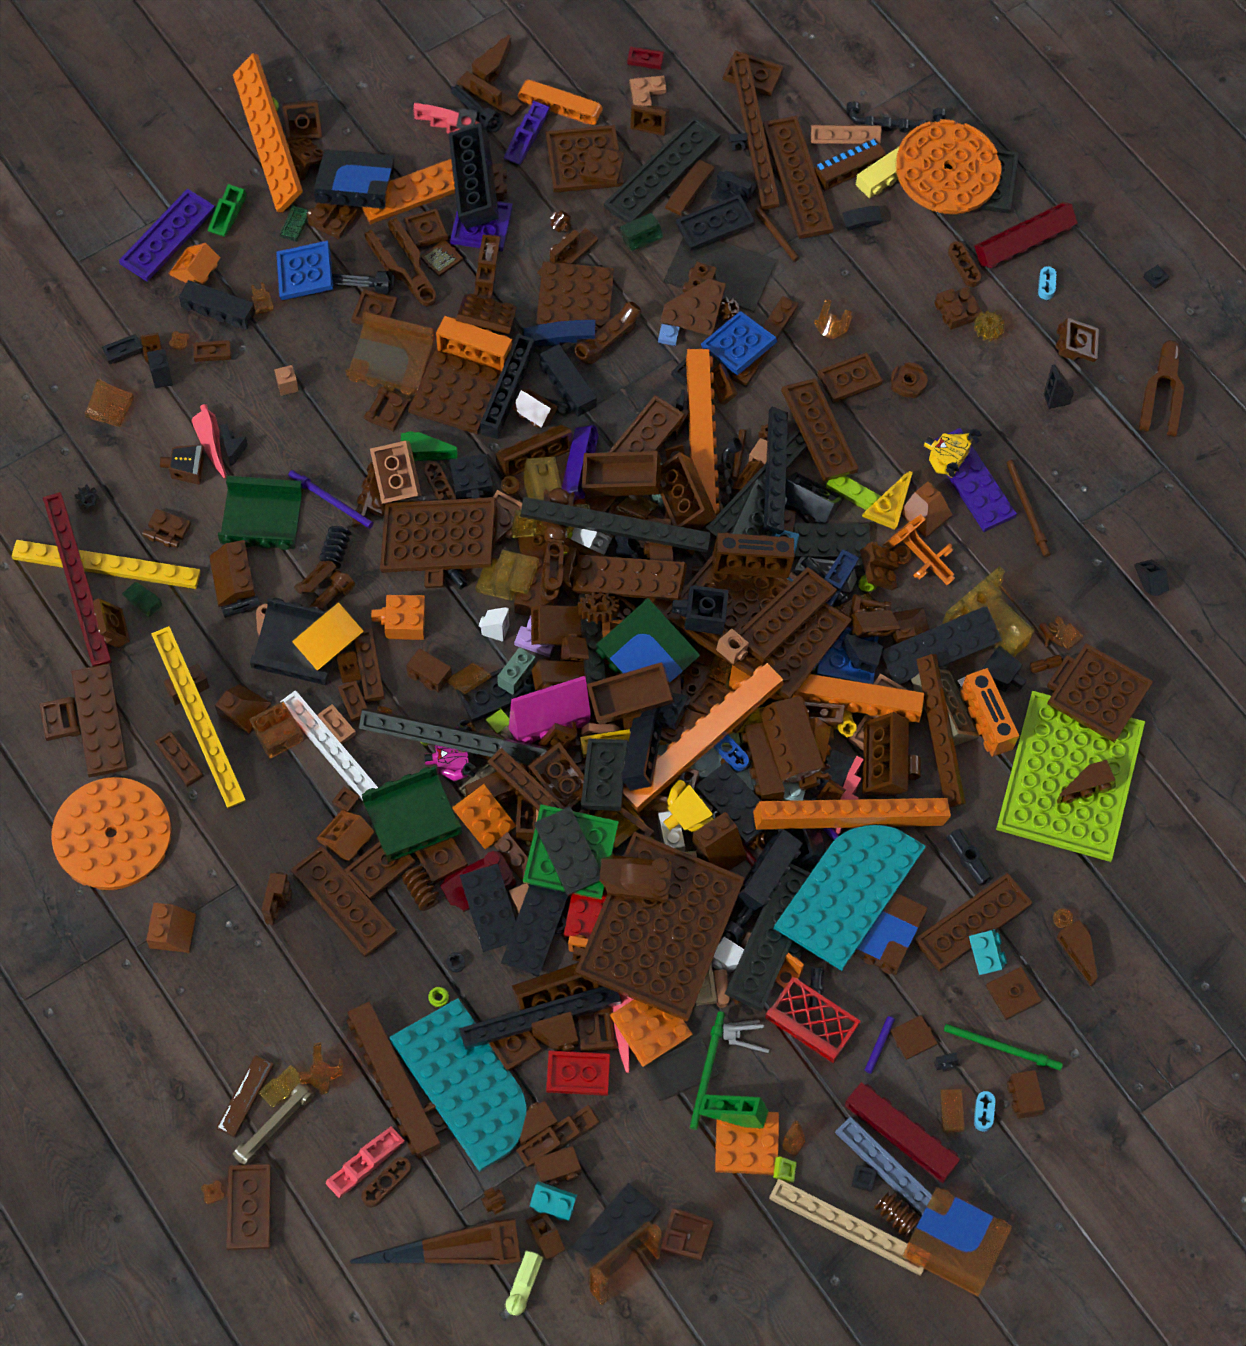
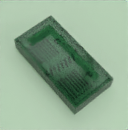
(294, 224)

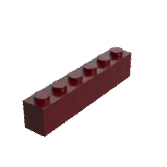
(1025, 234)
(902, 1132)

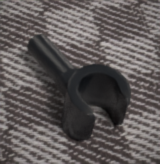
(525, 688)

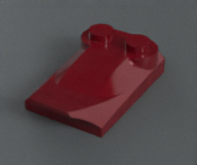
(453, 886)

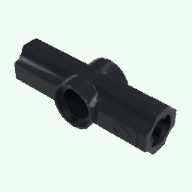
(964, 847)

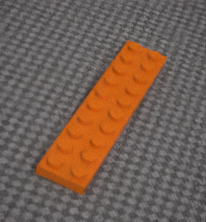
(267, 133)

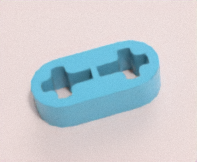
(1051, 283)
(989, 1111)

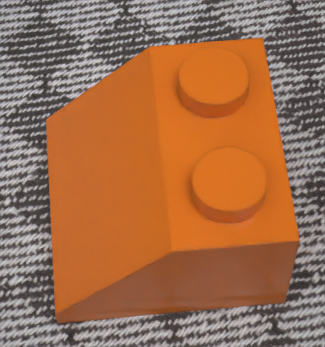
(195, 264)

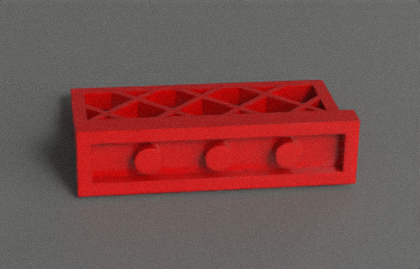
(807, 1036)

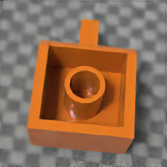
(402, 617)

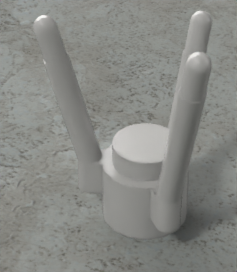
(732, 1031)

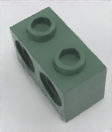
(516, 671)

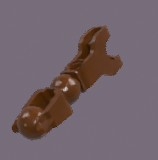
(555, 536)

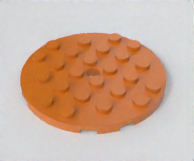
(943, 190)
(114, 861)

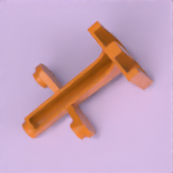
(923, 551)

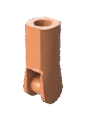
(721, 985)

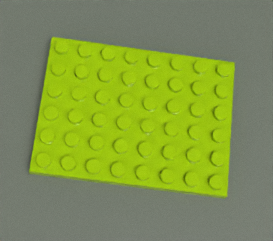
(1047, 760)

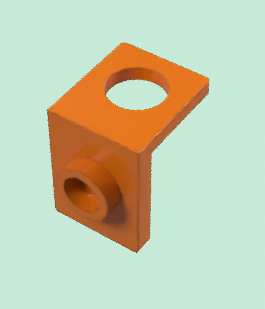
(792, 966)

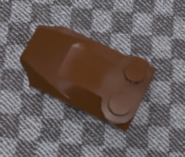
(559, 776)
(636, 877)

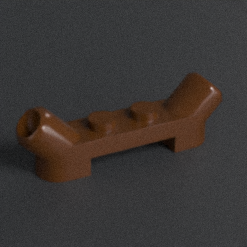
(621, 324)

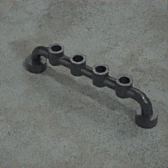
(887, 123)
(725, 467)

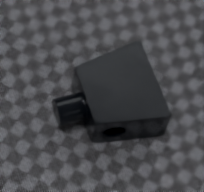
(1004, 670)

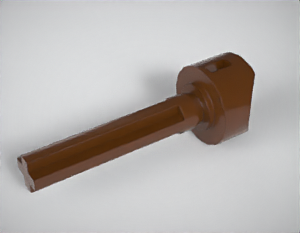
(340, 583)

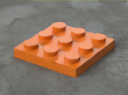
(649, 1030)
(747, 1149)

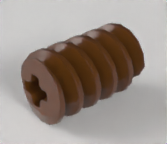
(420, 889)
(897, 1213)

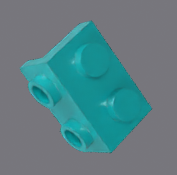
(987, 951)
(553, 1201)

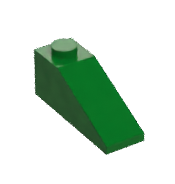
(429, 448)
(737, 1110)

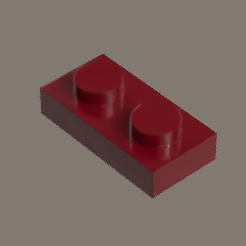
(645, 58)

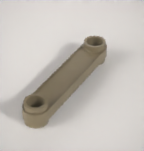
(300, 1096)

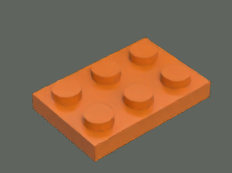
(484, 816)

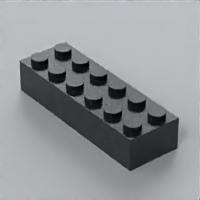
(473, 176)

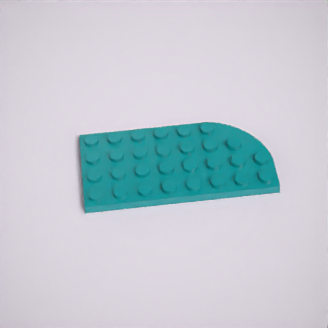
(849, 891)
(467, 1086)

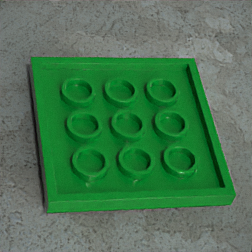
(600, 836)

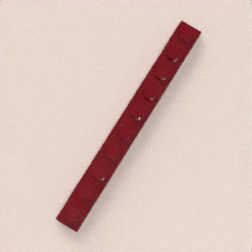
(76, 578)

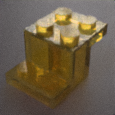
(508, 574)

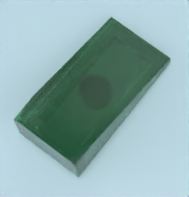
(142, 599)

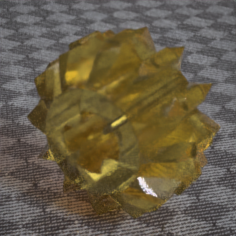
(989, 325)

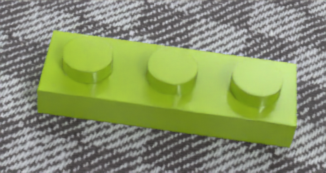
(853, 491)

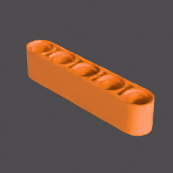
(561, 102)

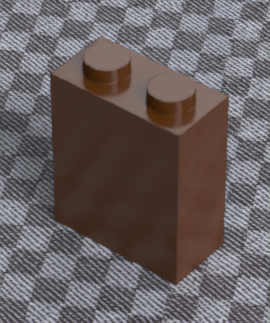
(553, 623)

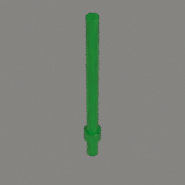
(716, 1033)
(1041, 1059)

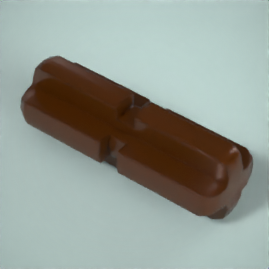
(1041, 665)

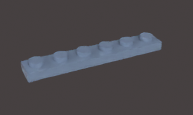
(885, 1165)

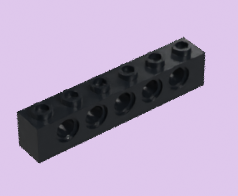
(507, 386)

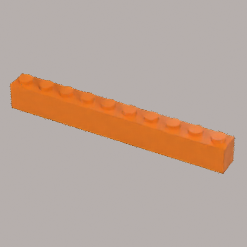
(700, 420)
(856, 696)
(707, 733)
(851, 813)

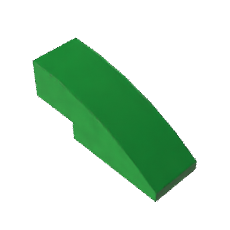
(227, 210)

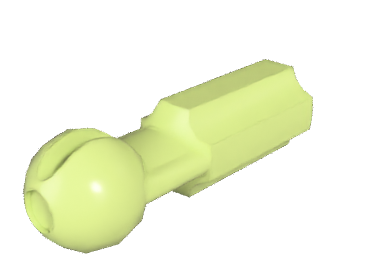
(523, 1283)

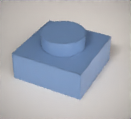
(668, 334)

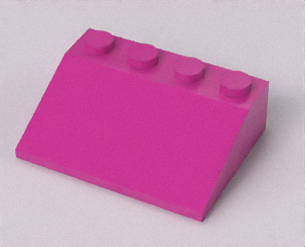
(538, 711)

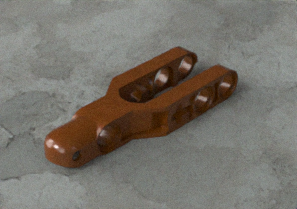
(415, 280)
(1168, 369)

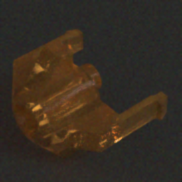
(830, 325)
(320, 1072)

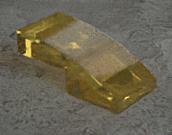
(281, 1087)

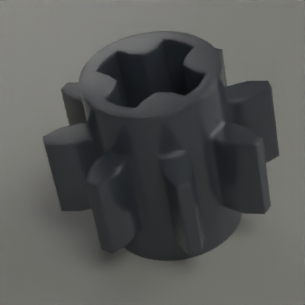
(86, 501)

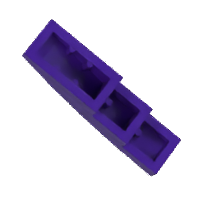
(526, 133)

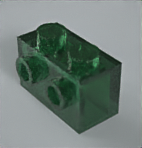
(641, 231)

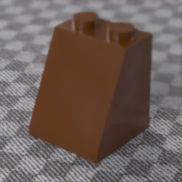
(719, 843)

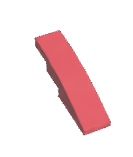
(439, 117)
(851, 783)
(365, 1162)

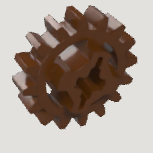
(598, 607)

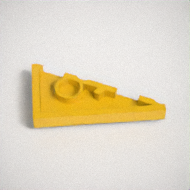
(890, 504)

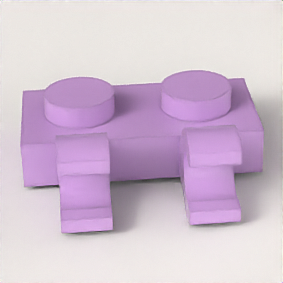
(524, 641)

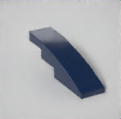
(563, 331)
(840, 573)

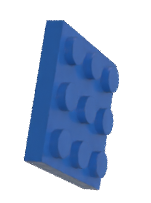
(304, 270)
(739, 342)
(838, 664)

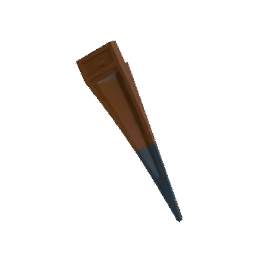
(480, 1244)

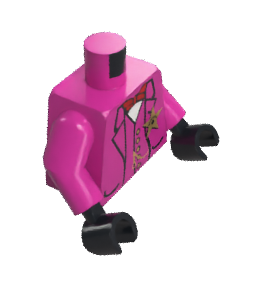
(452, 762)

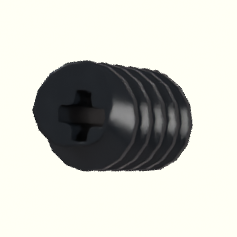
(335, 545)

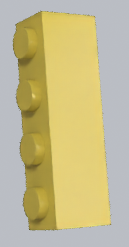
(878, 175)

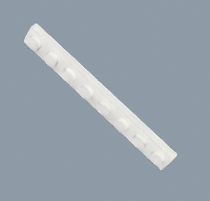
(328, 744)

